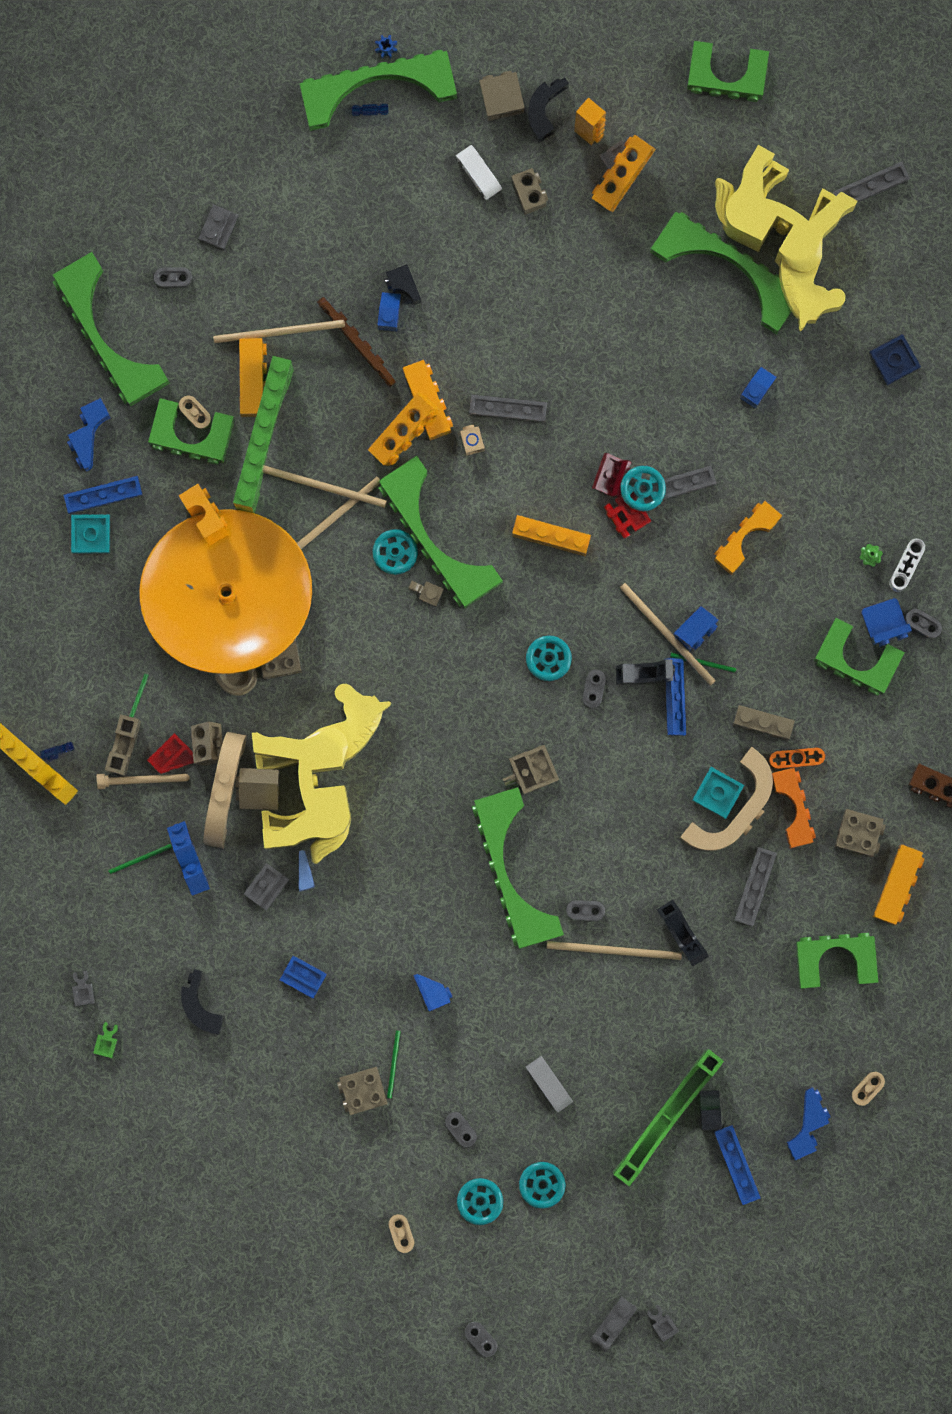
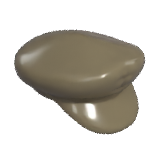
(237, 683)

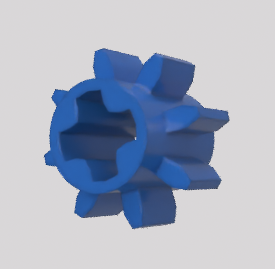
(389, 50)

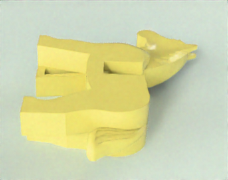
(750, 218)
(326, 749)

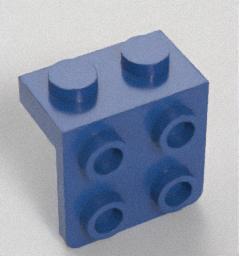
(885, 622)

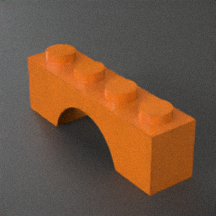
(786, 783)

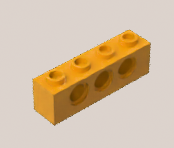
(633, 169)
(381, 447)

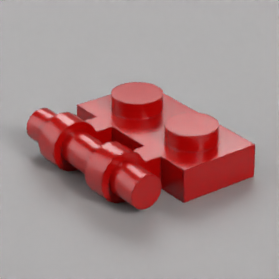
(635, 518)

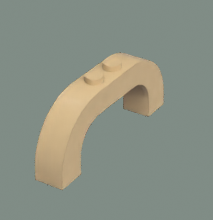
(762, 774)
(222, 790)

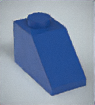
(389, 311)
(758, 387)

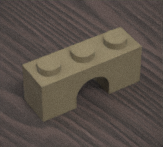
(763, 722)
(123, 746)

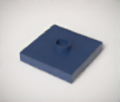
(894, 359)

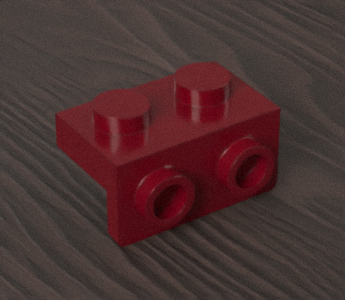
(610, 475)

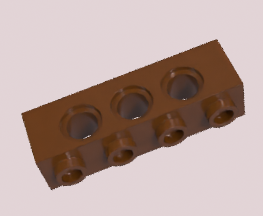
(918, 785)

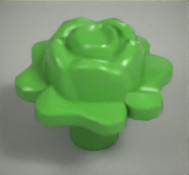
(870, 555)

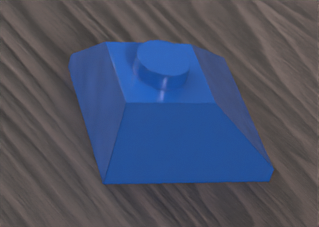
(433, 992)

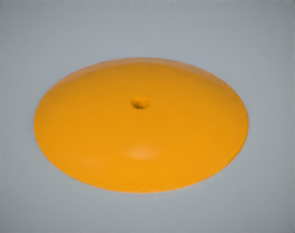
(234, 632)

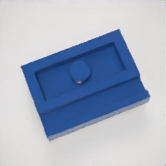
(303, 977)

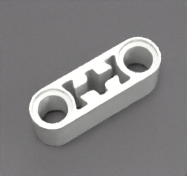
(478, 172)
(914, 562)

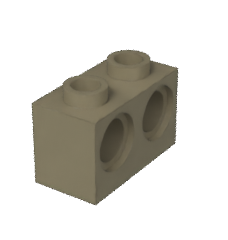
(525, 192)
(206, 743)

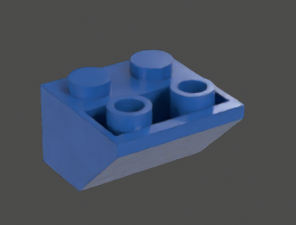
(695, 628)

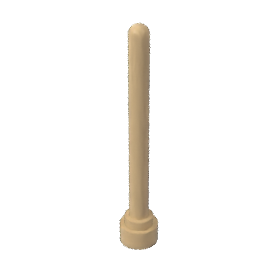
(104, 781)

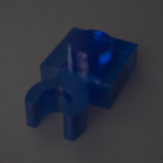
(51, 754)

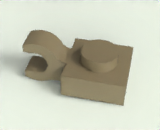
(429, 592)

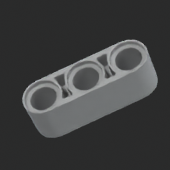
(549, 1084)

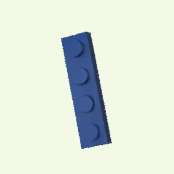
(103, 495)
(676, 701)
(737, 1165)

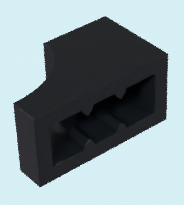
(402, 281)
(710, 1110)

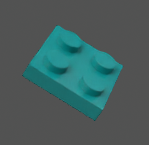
(90, 534)
(718, 792)

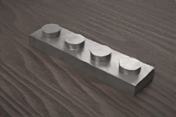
(876, 183)
(508, 408)
(685, 483)
(755, 886)

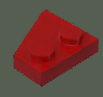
(171, 755)

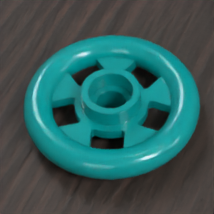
(655, 477)
(381, 560)
(546, 674)
(530, 1173)
(491, 1189)

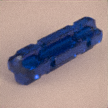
(370, 109)

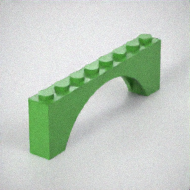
(428, 72)
(685, 237)
(78, 286)
(251, 476)
(465, 580)
(528, 923)
(667, 1116)

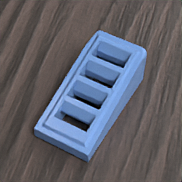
(305, 877)

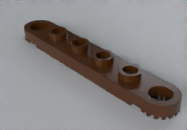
(363, 347)

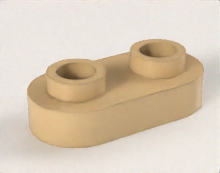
(195, 412)
(867, 1088)
(401, 1233)

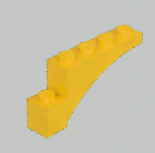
(36, 766)

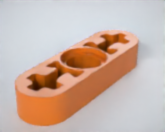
(801, 751)

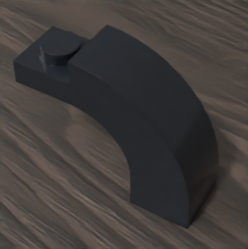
(537, 118)
(645, 673)
(682, 933)
(195, 1012)

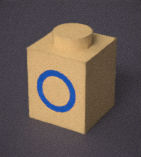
(472, 440)

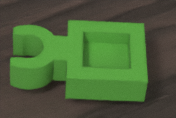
(106, 1044)

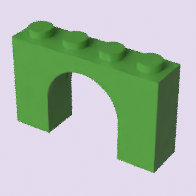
(749, 86)
(212, 448)
(831, 656)
(860, 947)

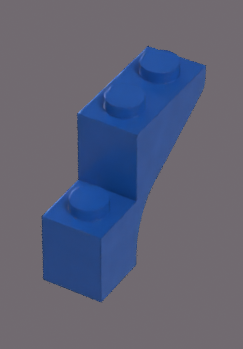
(83, 439)
(188, 858)
(813, 1118)

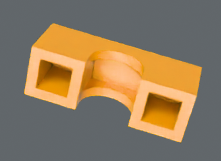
(197, 502)

